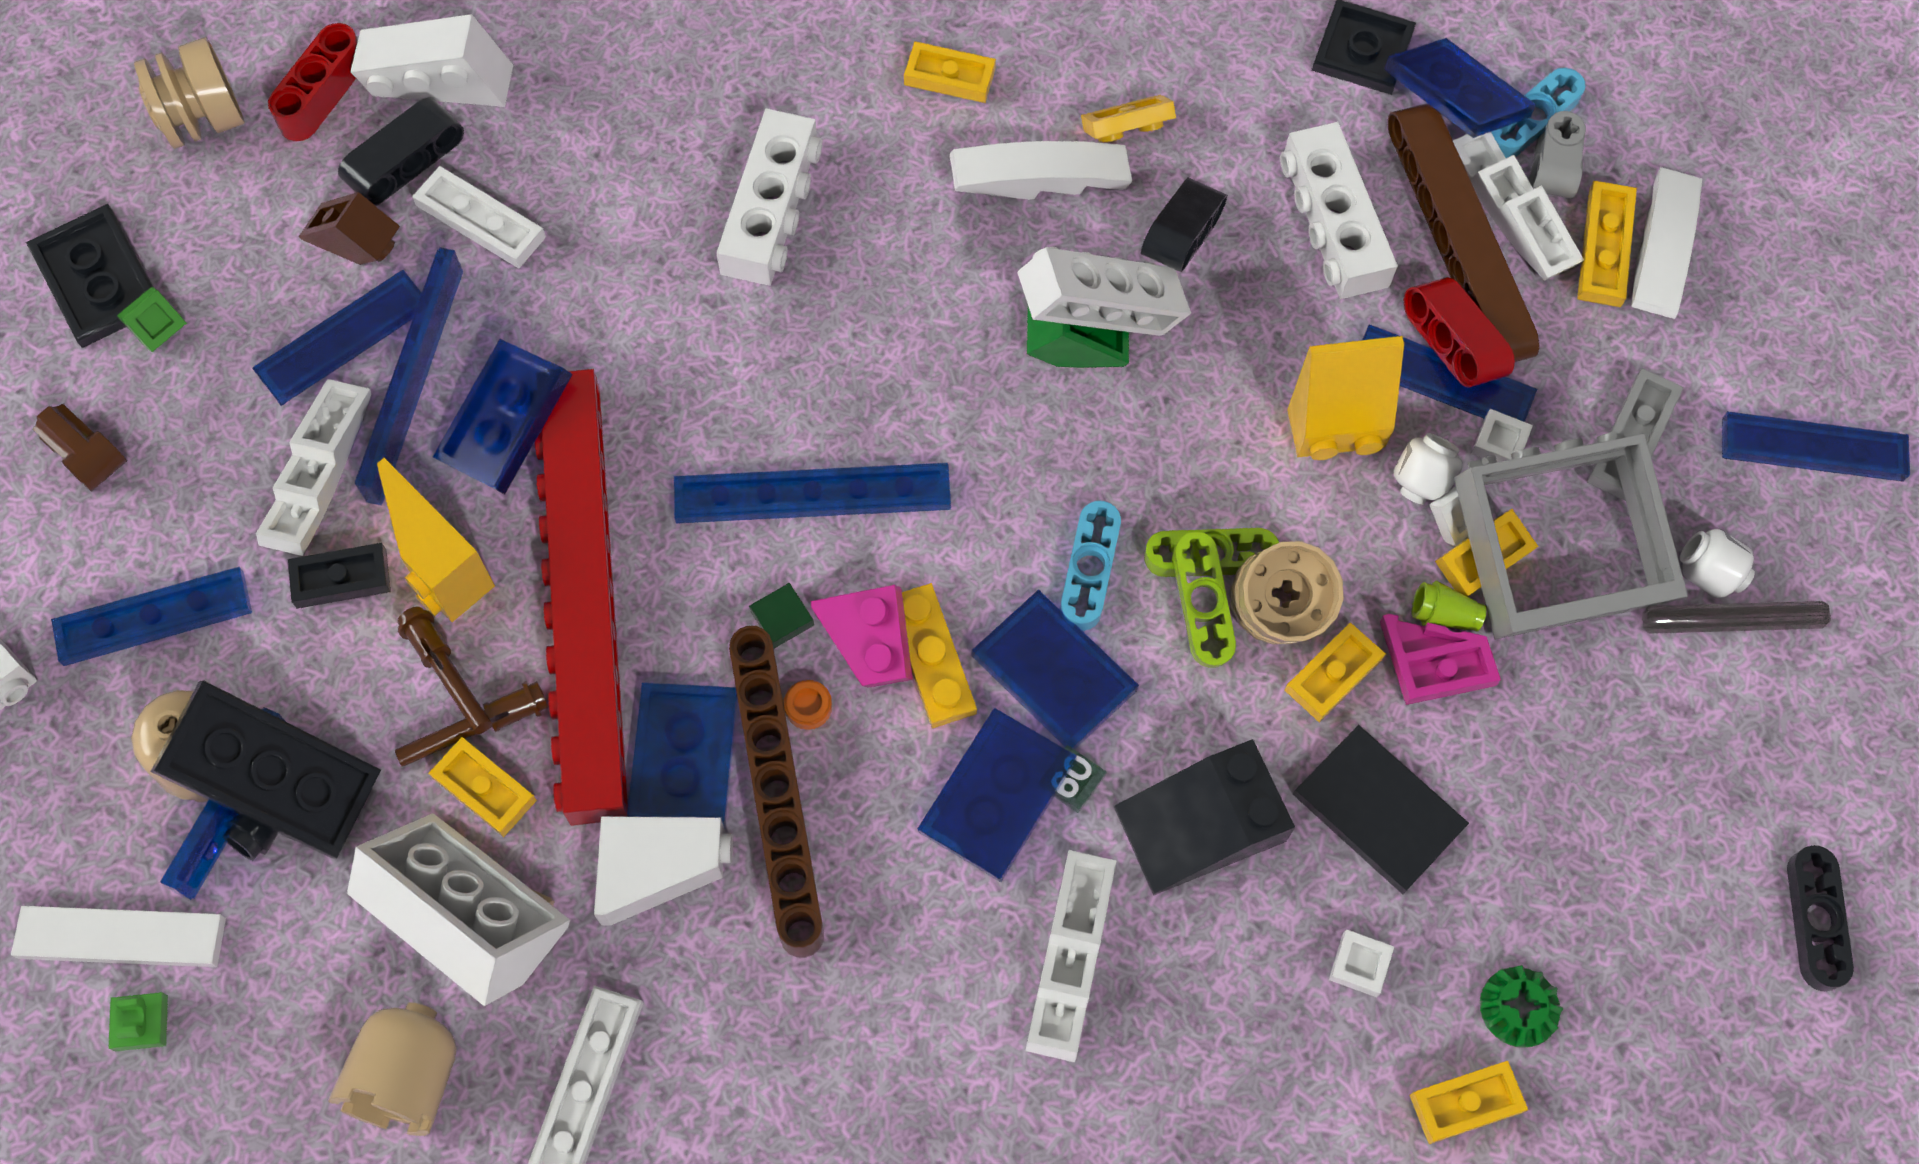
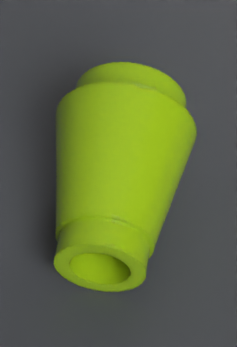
(1447, 607)

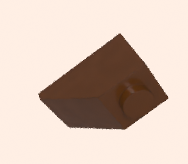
(351, 229)

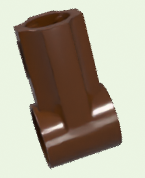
(83, 452)

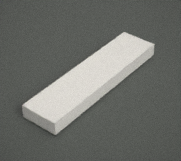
(118, 936)
(587, 1079)

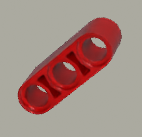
(315, 83)
(1458, 332)

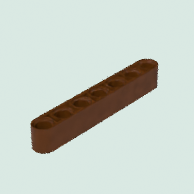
(1460, 223)
(775, 811)

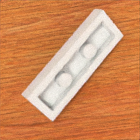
(479, 217)

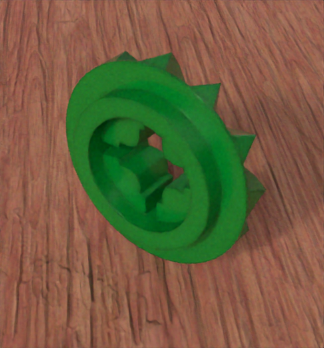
(1506, 1021)

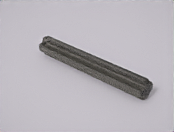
(1736, 617)

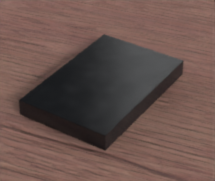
(90, 273)
(1380, 809)

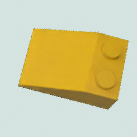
(1346, 397)
(440, 561)

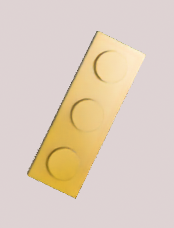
(1607, 244)
(935, 659)

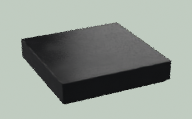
(1360, 44)

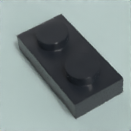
(339, 575)

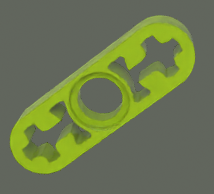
(1221, 537)
(1186, 567)

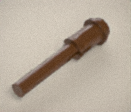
(418, 628)
(501, 713)

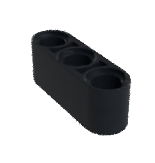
(401, 151)
(1184, 224)

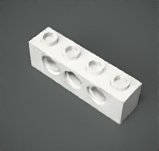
(778, 139)
(1326, 153)
(1103, 292)

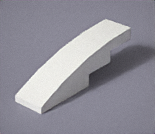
(1037, 166)
(1518, 209)
(1667, 243)
(316, 464)
(1071, 956)

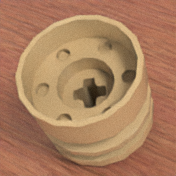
(188, 93)
(1306, 575)

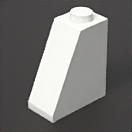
(655, 861)

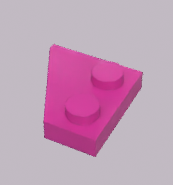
(869, 633)
(1437, 661)

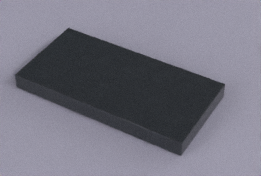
(266, 770)

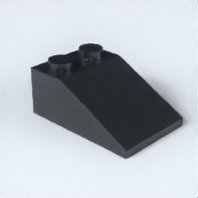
(1205, 817)

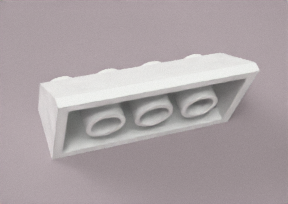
(455, 906)

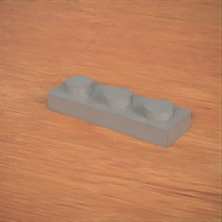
(1643, 411)

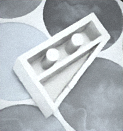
(435, 60)

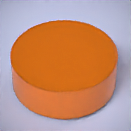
(808, 704)

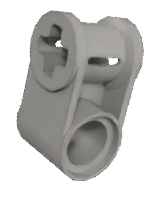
(1559, 155)

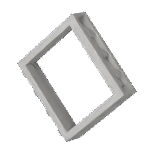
(1645, 512)

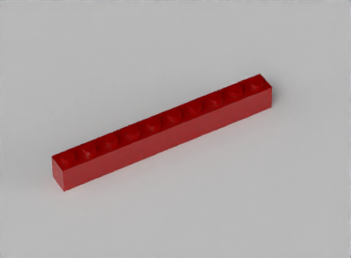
(581, 608)

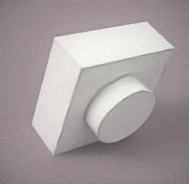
(1501, 436)
(1450, 518)
(1361, 963)

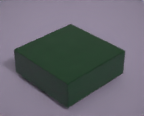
(782, 615)

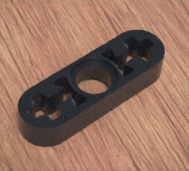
(1833, 902)

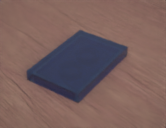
(1459, 87)
(502, 416)
(1054, 670)
(683, 751)
(997, 794)

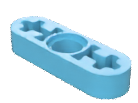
(1542, 96)
(1084, 533)

